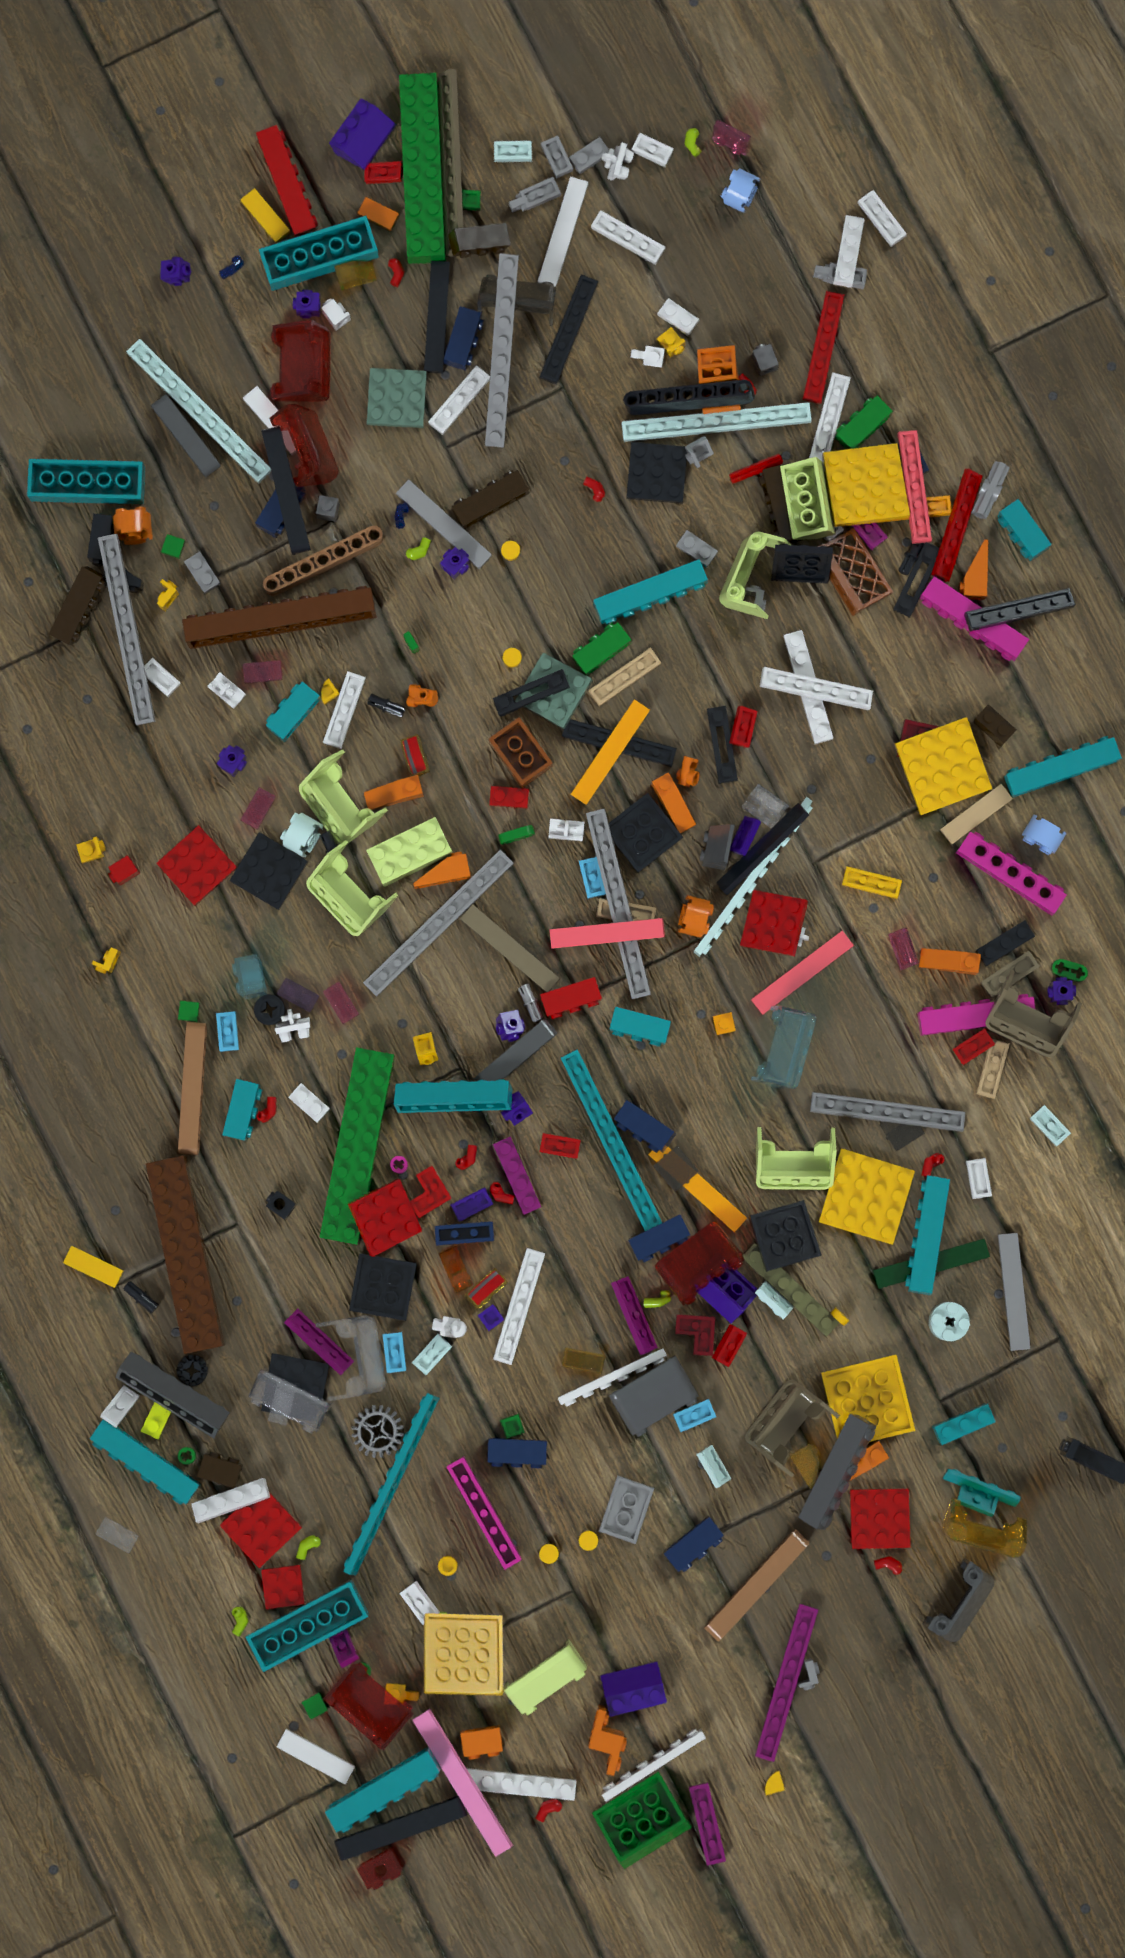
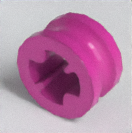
(398, 1170)

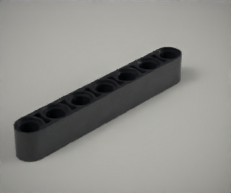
(697, 400)
(286, 490)
(400, 1828)

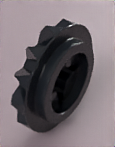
(261, 1005)
(199, 1364)

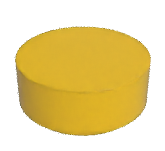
(510, 550)
(512, 657)
(839, 1316)
(588, 1540)
(548, 1553)
(447, 1565)

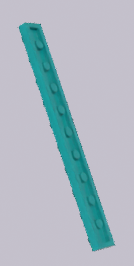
(611, 1140)
(392, 1482)

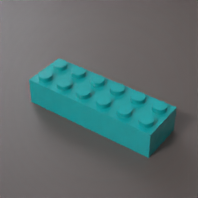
(318, 252)
(86, 481)
(307, 1625)
(382, 1789)

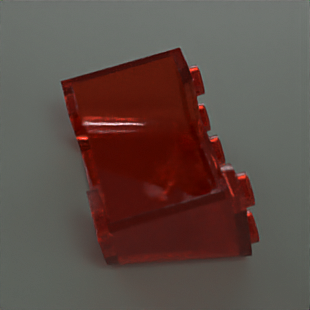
(698, 1261)

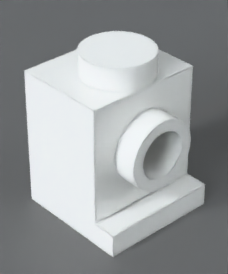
(335, 313)

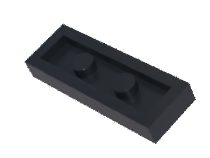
(1005, 943)

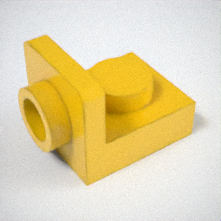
(671, 342)
(167, 598)
(91, 850)
(110, 958)
(425, 1049)

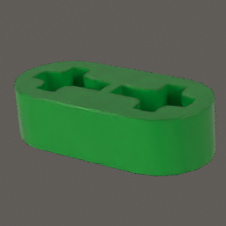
(516, 834)
(1070, 966)

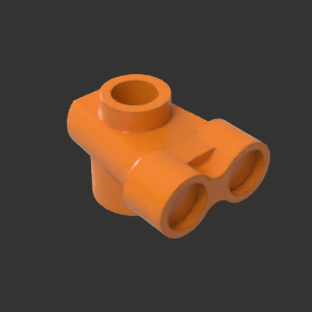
(421, 696)
(687, 775)

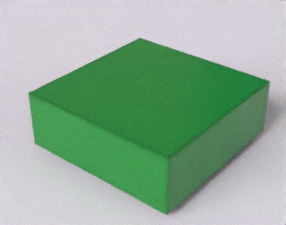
(471, 199)
(173, 546)
(411, 642)
(188, 1011)
(512, 1426)
(314, 1706)

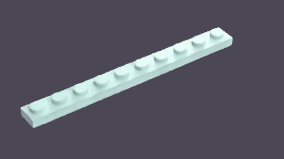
(199, 411)
(716, 422)
(738, 900)

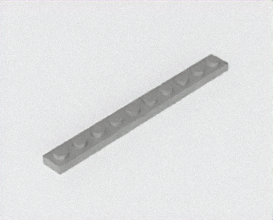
(501, 350)
(126, 629)
(617, 901)
(438, 923)

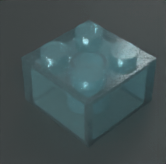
(250, 976)

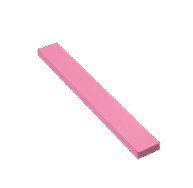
(462, 1782)

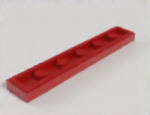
(823, 347)
(957, 525)

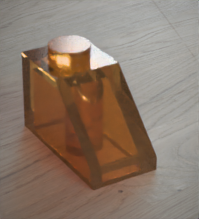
(456, 1269)

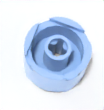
(741, 190)
(1043, 834)

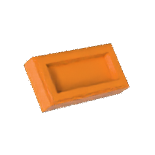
(378, 214)

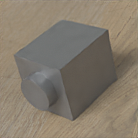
(764, 359)
(327, 508)

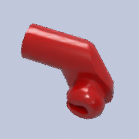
(396, 265)
(269, 1112)
(467, 1160)
(931, 1162)
(499, 1195)

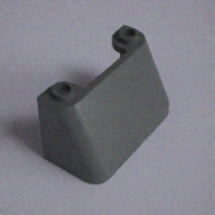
(654, 1396)
(980, 1586)

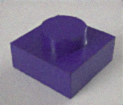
(491, 1317)

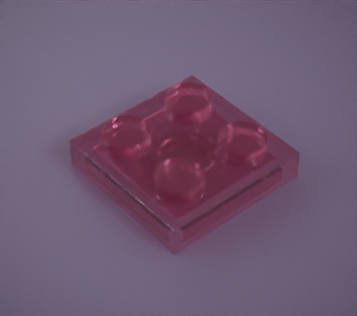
(731, 137)

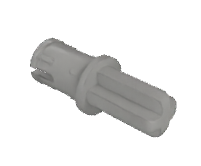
(530, 1002)

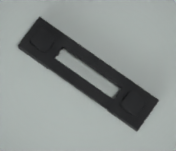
(905, 602)
(506, 704)
(725, 771)

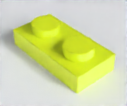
(156, 1421)

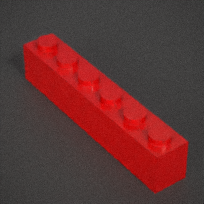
(286, 182)

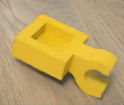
(400, 1693)

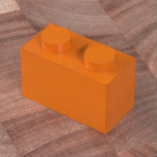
(481, 1741)

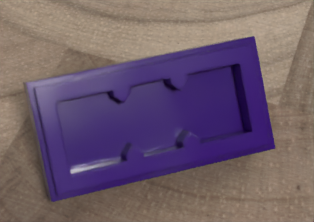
(745, 835)
(472, 1204)

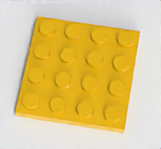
(865, 485)
(943, 766)
(866, 1196)
(871, 1391)
(463, 1654)

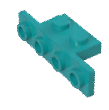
(978, 1494)

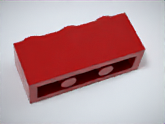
(571, 998)

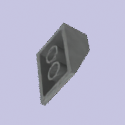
(717, 846)

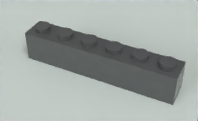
(172, 1394)
(837, 1471)

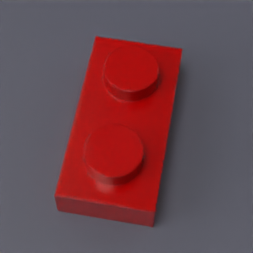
(384, 172)
(743, 726)
(509, 797)
(973, 1046)
(560, 1146)
(729, 1345)

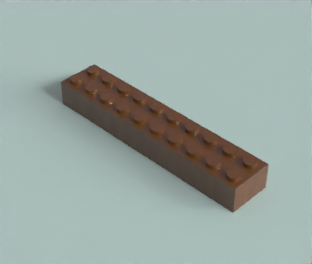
(279, 617)
(185, 1254)

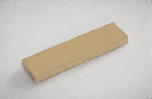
(624, 677)
(976, 814)

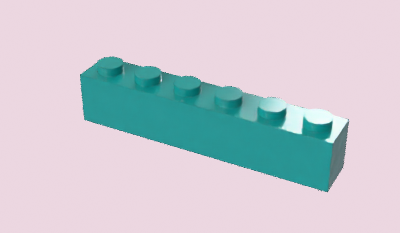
(650, 591)
(1062, 767)
(453, 1096)
(928, 1235)
(145, 1461)

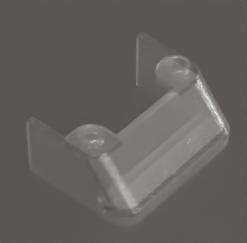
(368, 1355)
(289, 1401)

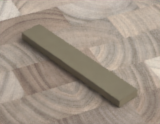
(510, 948)

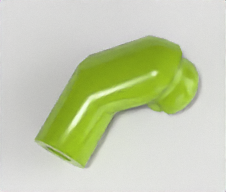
(690, 141)
(419, 552)
(658, 1302)
(306, 1544)
(241, 1619)

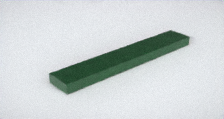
(947, 1259)

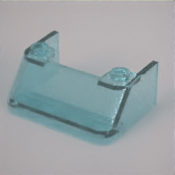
(787, 1048)

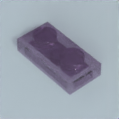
(298, 995)

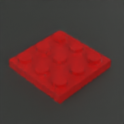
(196, 865)
(774, 923)
(385, 1217)
(879, 1518)
(261, 1529)

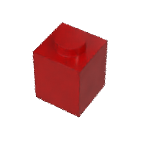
(123, 870)

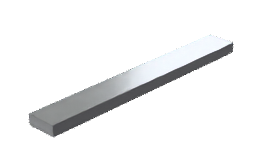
(887, 1111)

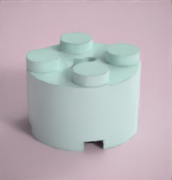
(301, 834)
(938, 1319)

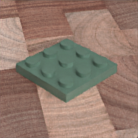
(396, 398)
(560, 706)

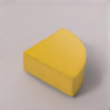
(328, 692)
(774, 1783)

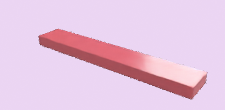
(914, 486)
(607, 933)
(802, 972)

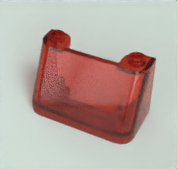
(303, 362)
(315, 456)
(368, 1706)

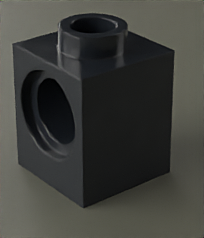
(289, 1204)

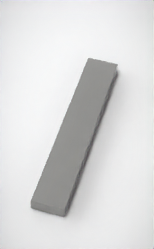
(443, 523)
(1013, 1291)

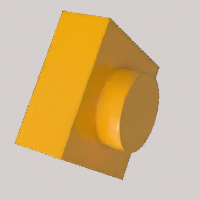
(724, 1023)

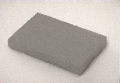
(626, 1509)

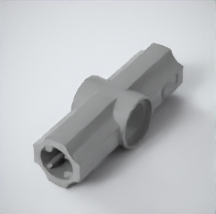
(990, 490)

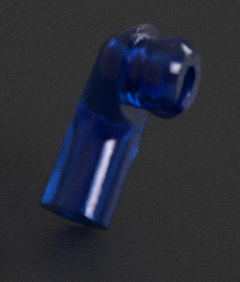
(237, 264)
(399, 519)

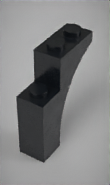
(103, 526)
(1093, 1459)

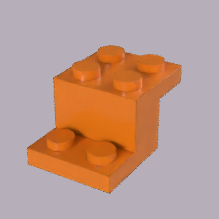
(715, 366)
(607, 1740)

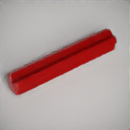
(755, 468)

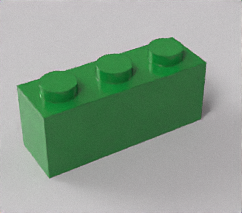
(863, 423)
(601, 648)

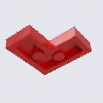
(434, 1194)

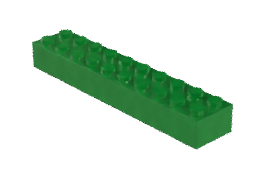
(422, 168)
(357, 1142)

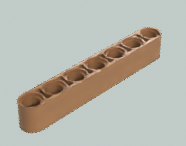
(316, 568)
(192, 1088)
(756, 1585)

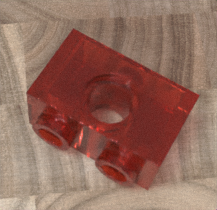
(389, 1860)

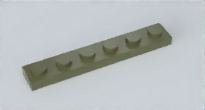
(792, 1293)

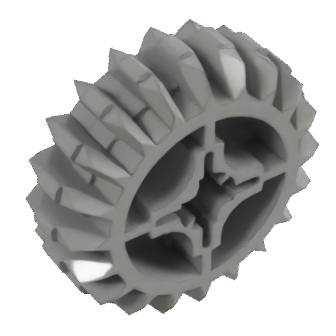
(370, 1446)

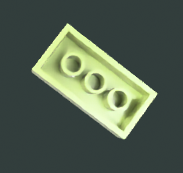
(409, 852)

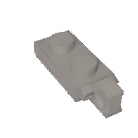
(535, 195)
(828, 273)

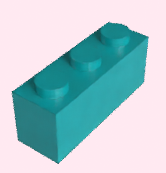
(1023, 530)
(292, 711)
(639, 1026)
(242, 1110)
(963, 1424)

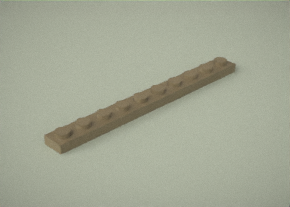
(450, 153)

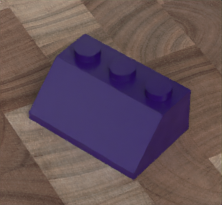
(362, 134)
(729, 1294)
(633, 1689)

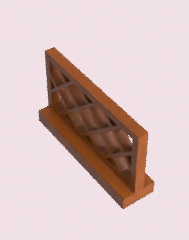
(842, 582)

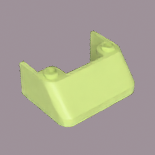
(733, 589)
(333, 804)
(343, 896)
(795, 1168)
(546, 1679)

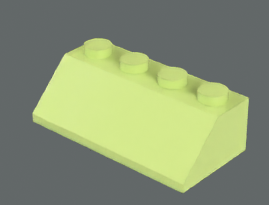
(807, 499)

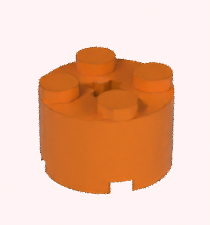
(133, 525)
(694, 916)

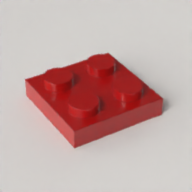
(283, 1586)

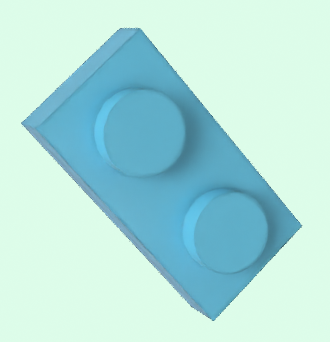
(592, 877)
(227, 1031)
(394, 1352)
(694, 1415)

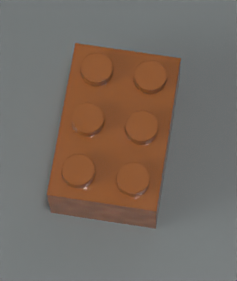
(520, 752)

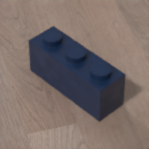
(463, 338)
(271, 517)
(644, 1127)
(464, 1233)
(659, 1238)
(517, 1452)
(694, 1544)

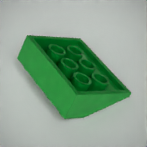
(641, 1820)

